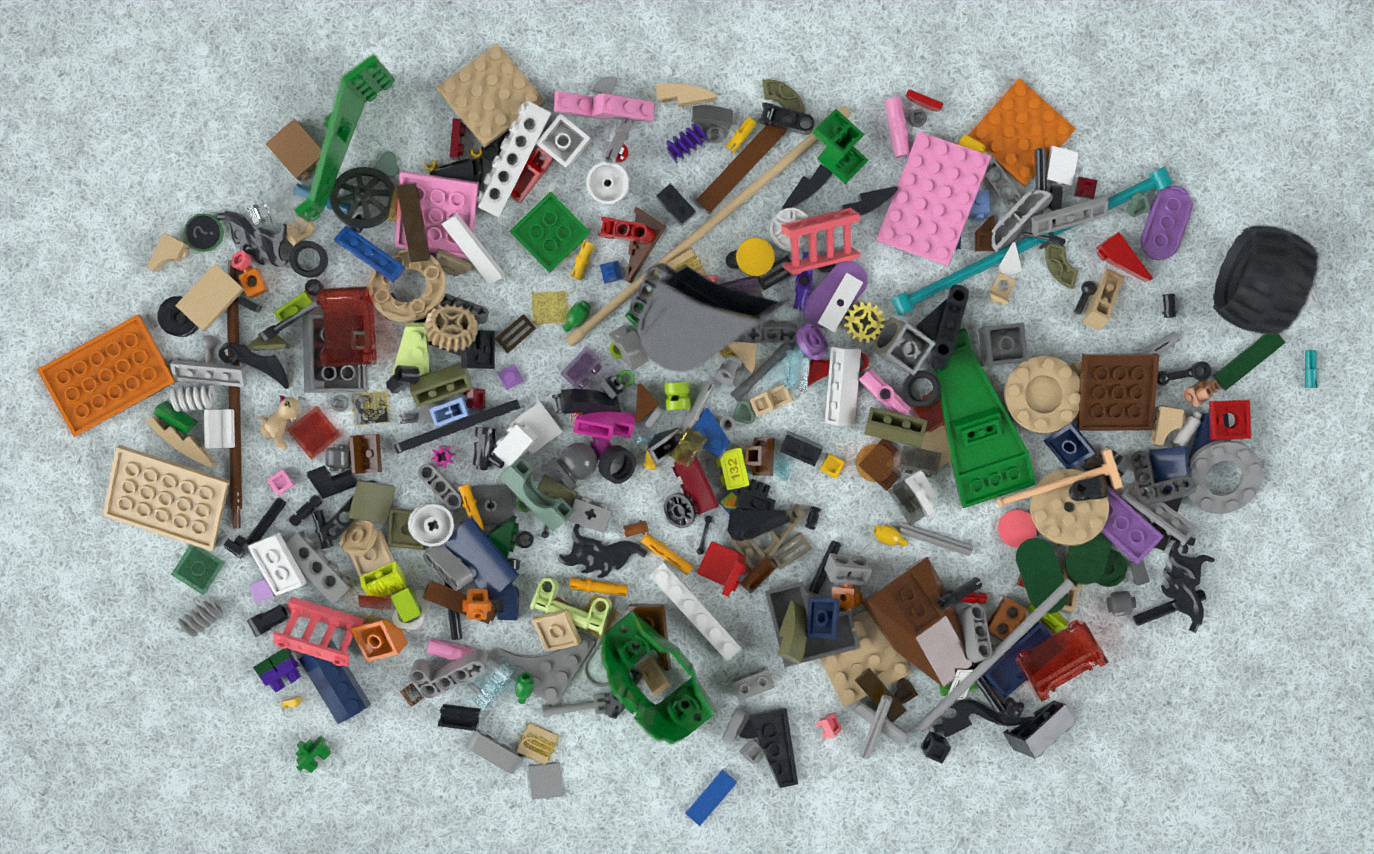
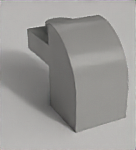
(630, 347)

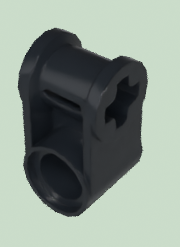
(1092, 488)

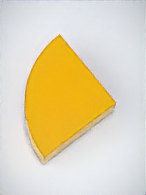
(292, 702)

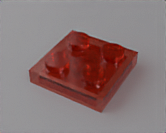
(314, 432)

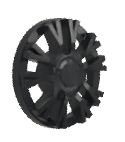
(680, 510)

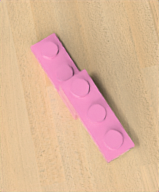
(603, 106)

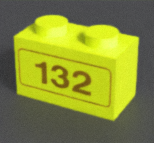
(733, 469)

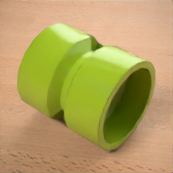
(674, 389)

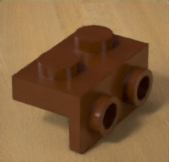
(365, 453)

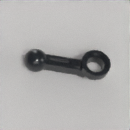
(1164, 377)

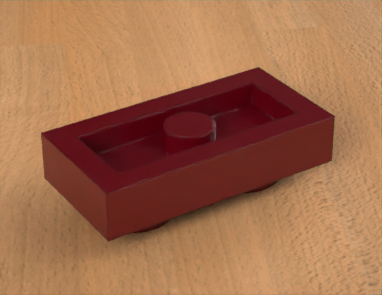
(456, 147)

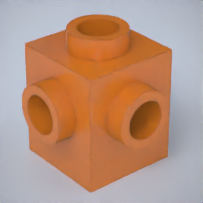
(849, 596)
(477, 604)

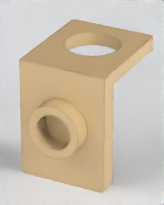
(999, 296)

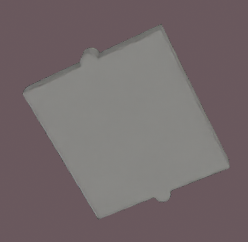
(545, 781)

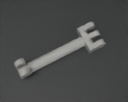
(548, 711)

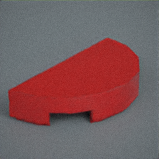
(924, 101)

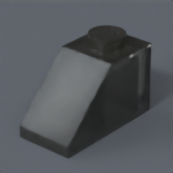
(906, 502)

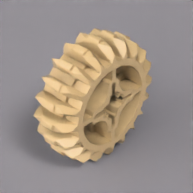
(451, 321)

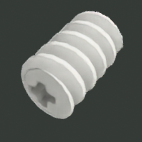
(192, 400)

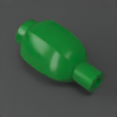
(577, 315)
(524, 687)

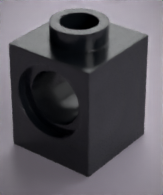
(935, 747)

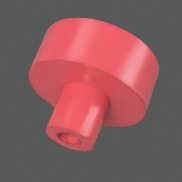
(241, 260)

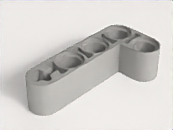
(435, 682)

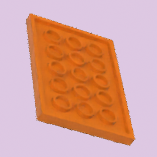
(106, 375)

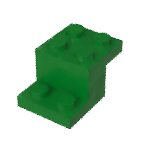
(840, 141)

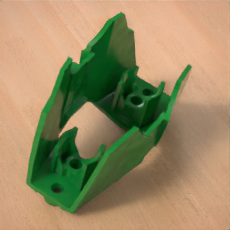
(671, 718)

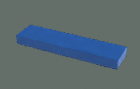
(369, 254)

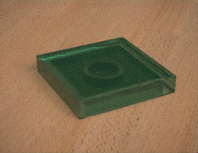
(198, 568)

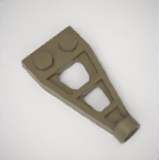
(754, 554)

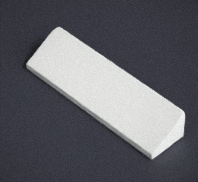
(473, 249)

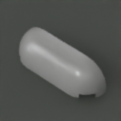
(1019, 218)

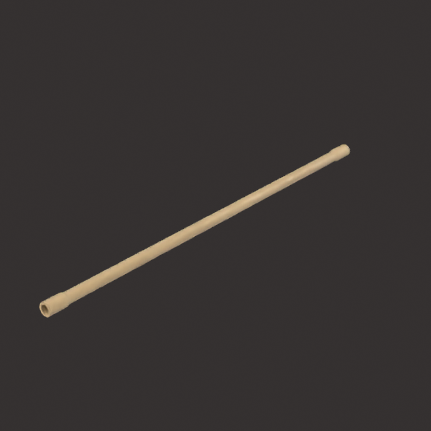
(581, 331)

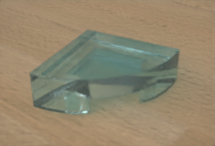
(781, 468)

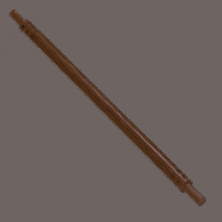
(234, 403)

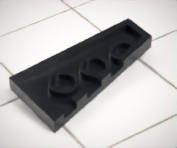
(775, 739)

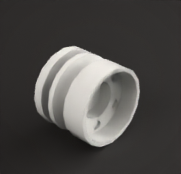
(778, 238)

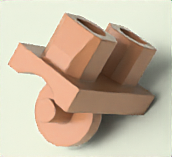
(1201, 392)

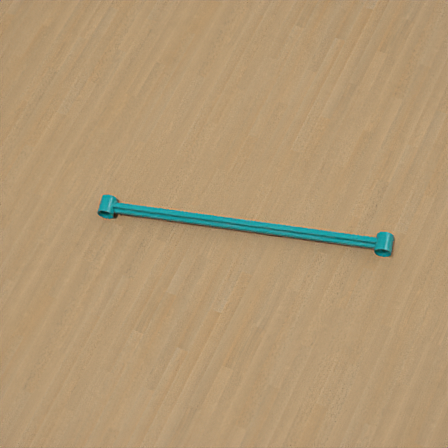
(904, 303)

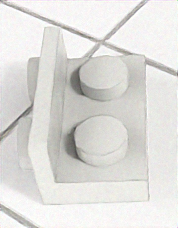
(923, 491)

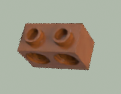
(1001, 616)

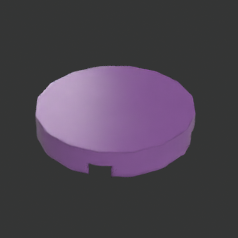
(812, 341)

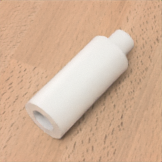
(1188, 430)

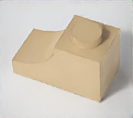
(168, 250)
(1166, 421)

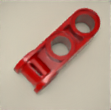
(614, 229)

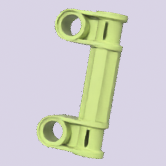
(595, 619)

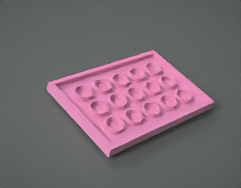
(933, 198)

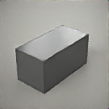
(1139, 573)

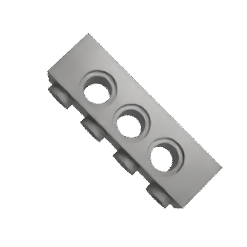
(329, 568)

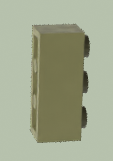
(441, 385)
(895, 427)

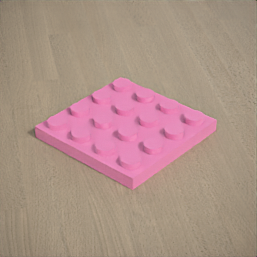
(439, 201)

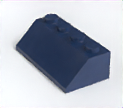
(336, 686)

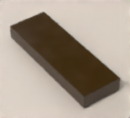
(876, 689)

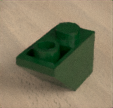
(503, 535)

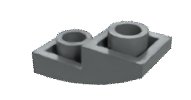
(706, 115)

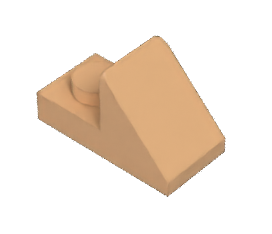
(654, 675)

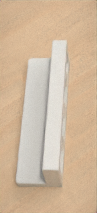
(842, 386)

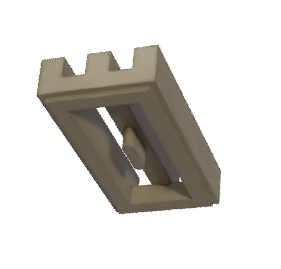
(804, 541)

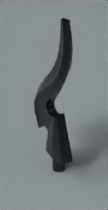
(961, 720)

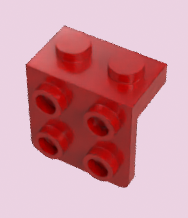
(722, 566)

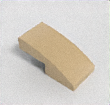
(771, 400)

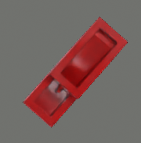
(531, 173)

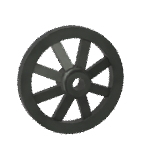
(362, 199)

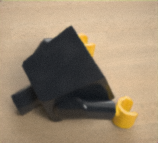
(465, 169)

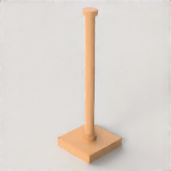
(1108, 468)

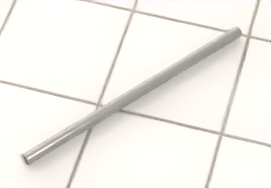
(1001, 649)

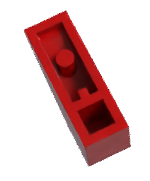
(1120, 255)

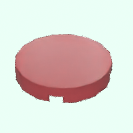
(1016, 527)

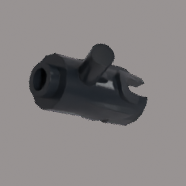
(484, 448)

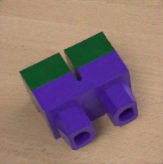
(275, 667)

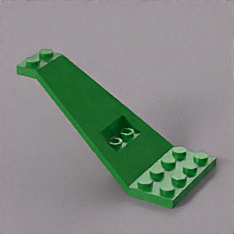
(355, 89)
(990, 459)

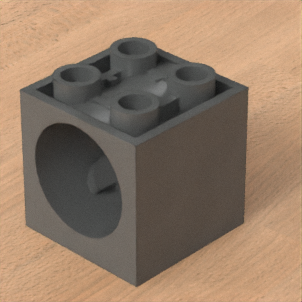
(1003, 344)
(902, 346)

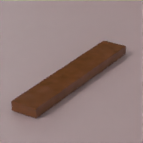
(740, 167)

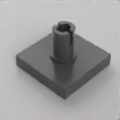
(494, 503)

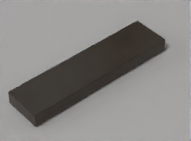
(413, 222)

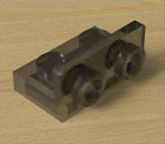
(919, 459)

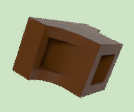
(760, 456)

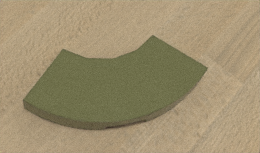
(783, 95)
(1058, 265)

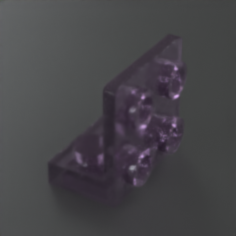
(581, 368)

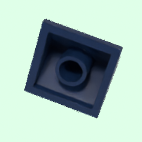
(1069, 446)
(823, 618)

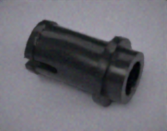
(1169, 306)

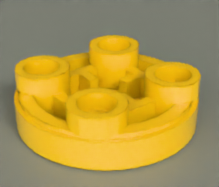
(755, 257)

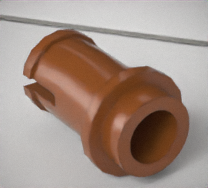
(636, 528)

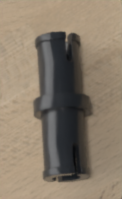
(319, 521)

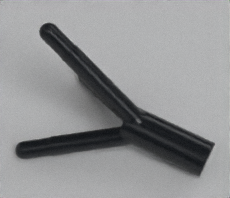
(1051, 238)

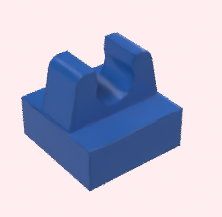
(611, 272)

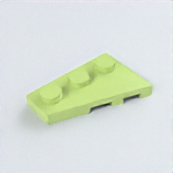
(414, 348)

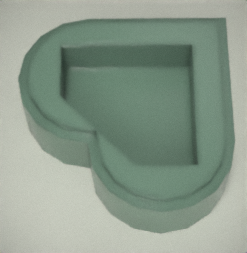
(387, 164)
(1138, 205)
(744, 413)

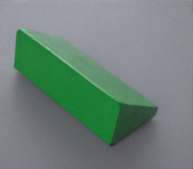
(178, 420)

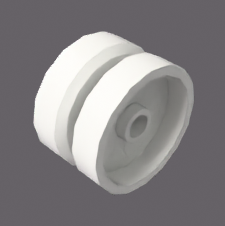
(619, 183)
(442, 524)

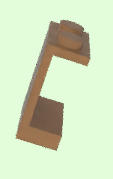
(295, 150)

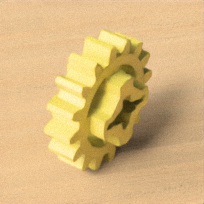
(856, 320)

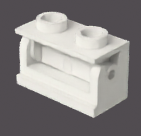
(515, 443)

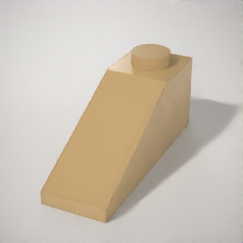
(1103, 300)

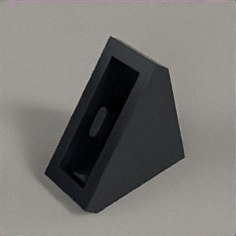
(664, 444)

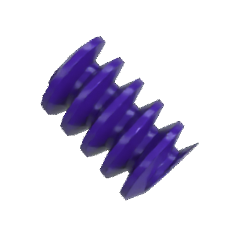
(685, 142)

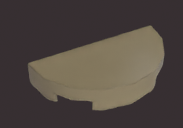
(453, 264)

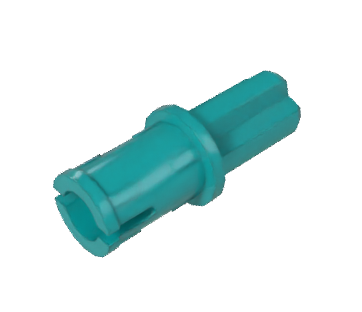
(1310, 369)

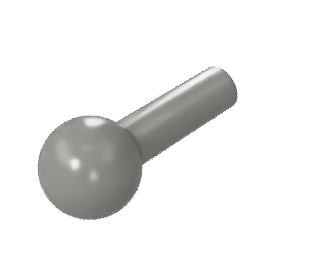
(209, 343)

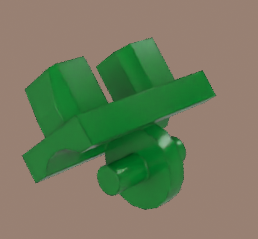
(308, 751)

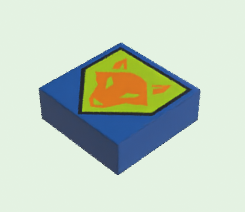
(728, 501)

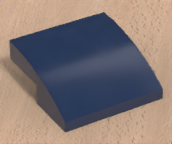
(1170, 464)

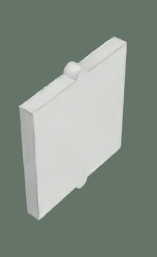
(1061, 165)

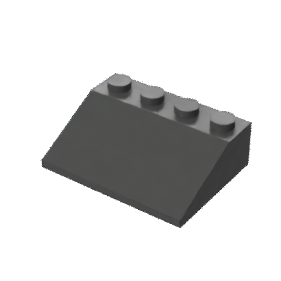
(326, 379)

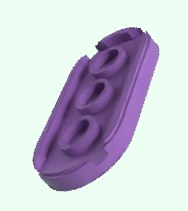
(1166, 223)
(821, 296)

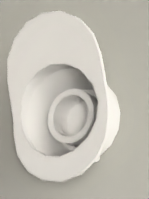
(416, 622)

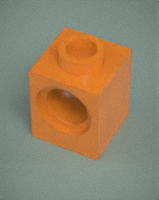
(260, 287)

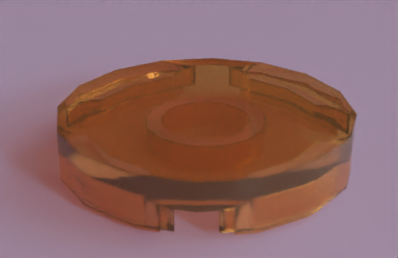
(874, 462)

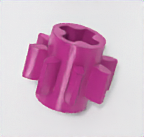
(448, 455)

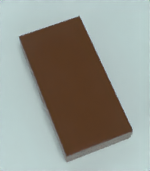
(758, 574)

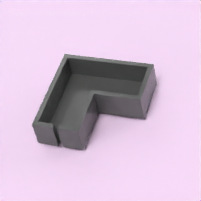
(815, 648)

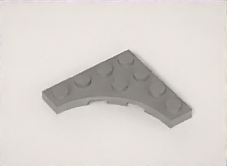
(551, 671)

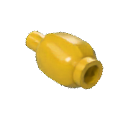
(889, 535)

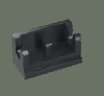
(801, 448)
(459, 717)

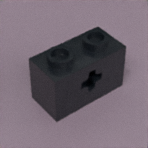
(676, 204)

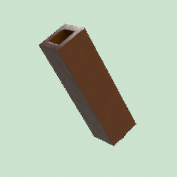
(451, 599)

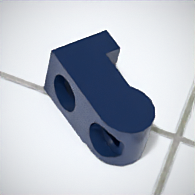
(510, 604)

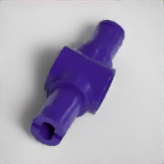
(802, 291)

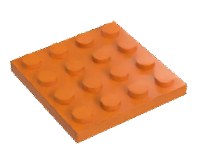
(1018, 127)

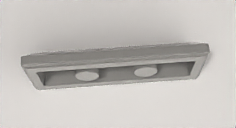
(888, 728)

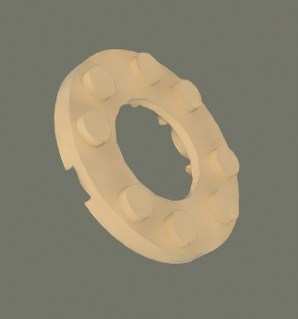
(418, 308)
(1015, 394)

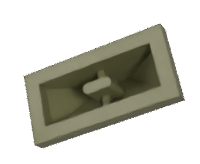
(272, 344)

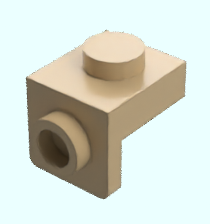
(295, 236)

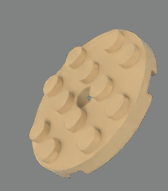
(1063, 526)

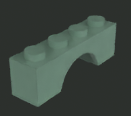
(550, 510)

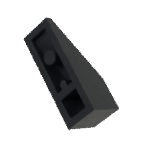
(753, 523)

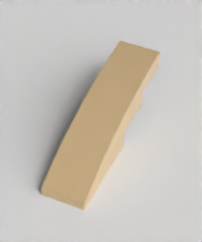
(188, 446)

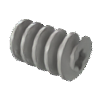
(202, 618)

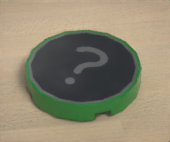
(203, 232)

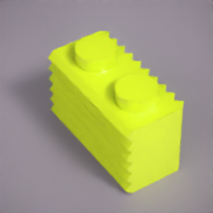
(384, 580)

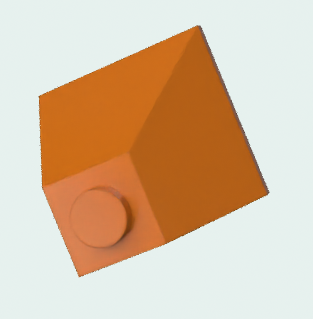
(379, 639)

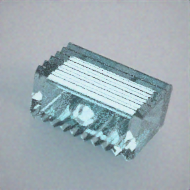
(796, 371)

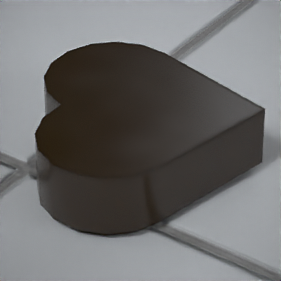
(905, 691)

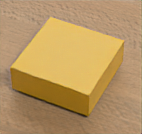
(832, 465)

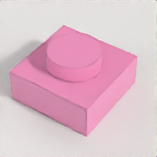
(280, 482)

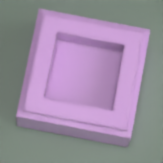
(261, 590)

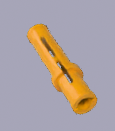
(470, 504)
(667, 554)
(598, 586)

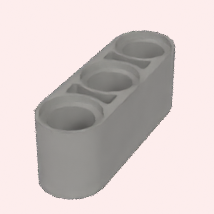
(432, 481)
(448, 567)
(975, 633)
(494, 752)

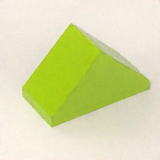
(406, 603)

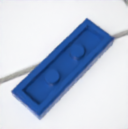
(711, 797)

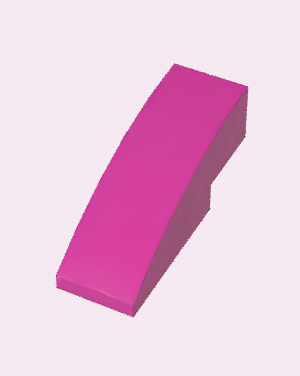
(605, 424)

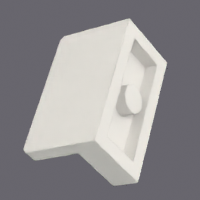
(219, 428)

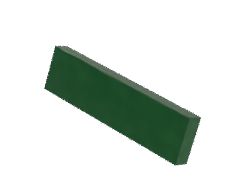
(1248, 360)

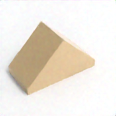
(745, 352)

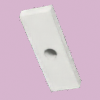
(846, 292)

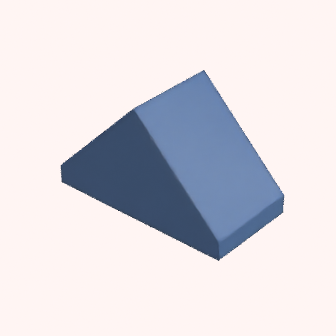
(449, 412)

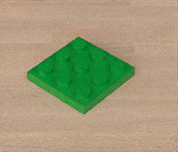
(550, 232)

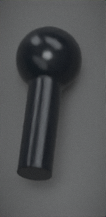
(1088, 288)

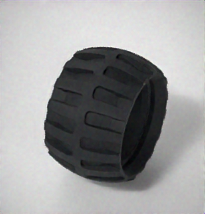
(1265, 279)

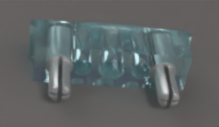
(494, 685)

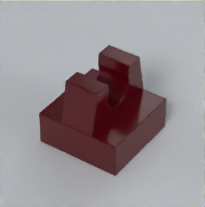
(1085, 188)
(475, 398)

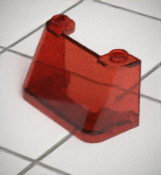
(345, 312)
(1060, 659)

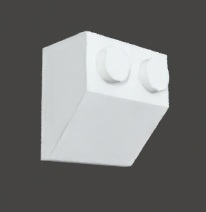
(564, 141)

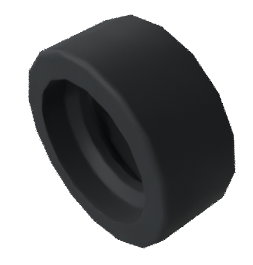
(293, 259)
(922, 403)
(607, 459)

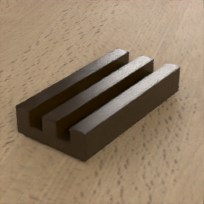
(512, 326)

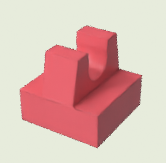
(830, 725)

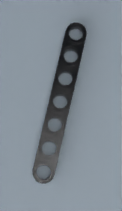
(456, 426)

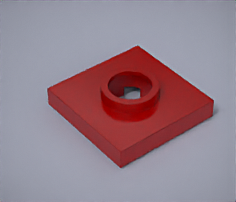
(1240, 410)

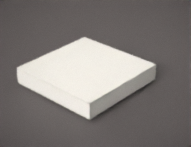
(541, 423)

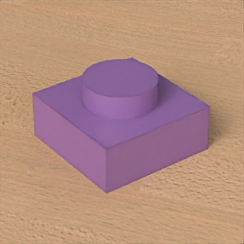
(510, 377)

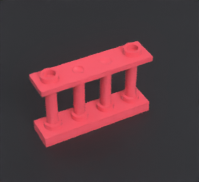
(811, 227)
(322, 614)

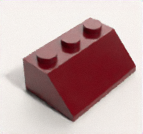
(696, 486)

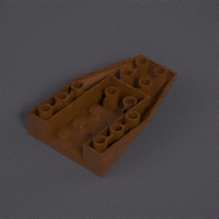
(916, 626)

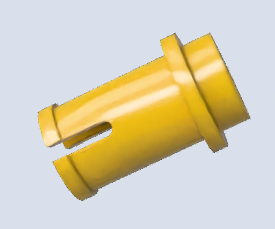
(649, 463)

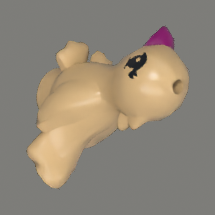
(275, 424)

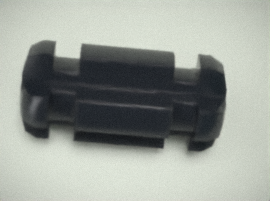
(812, 517)

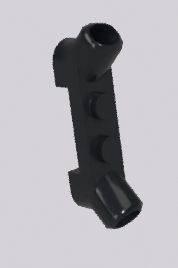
(949, 327)

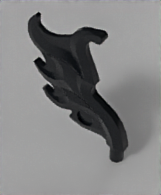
(259, 242)
(597, 556)
(1182, 584)

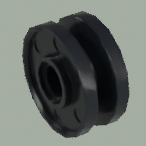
(168, 319)

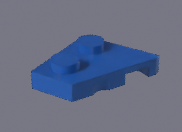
(710, 429)

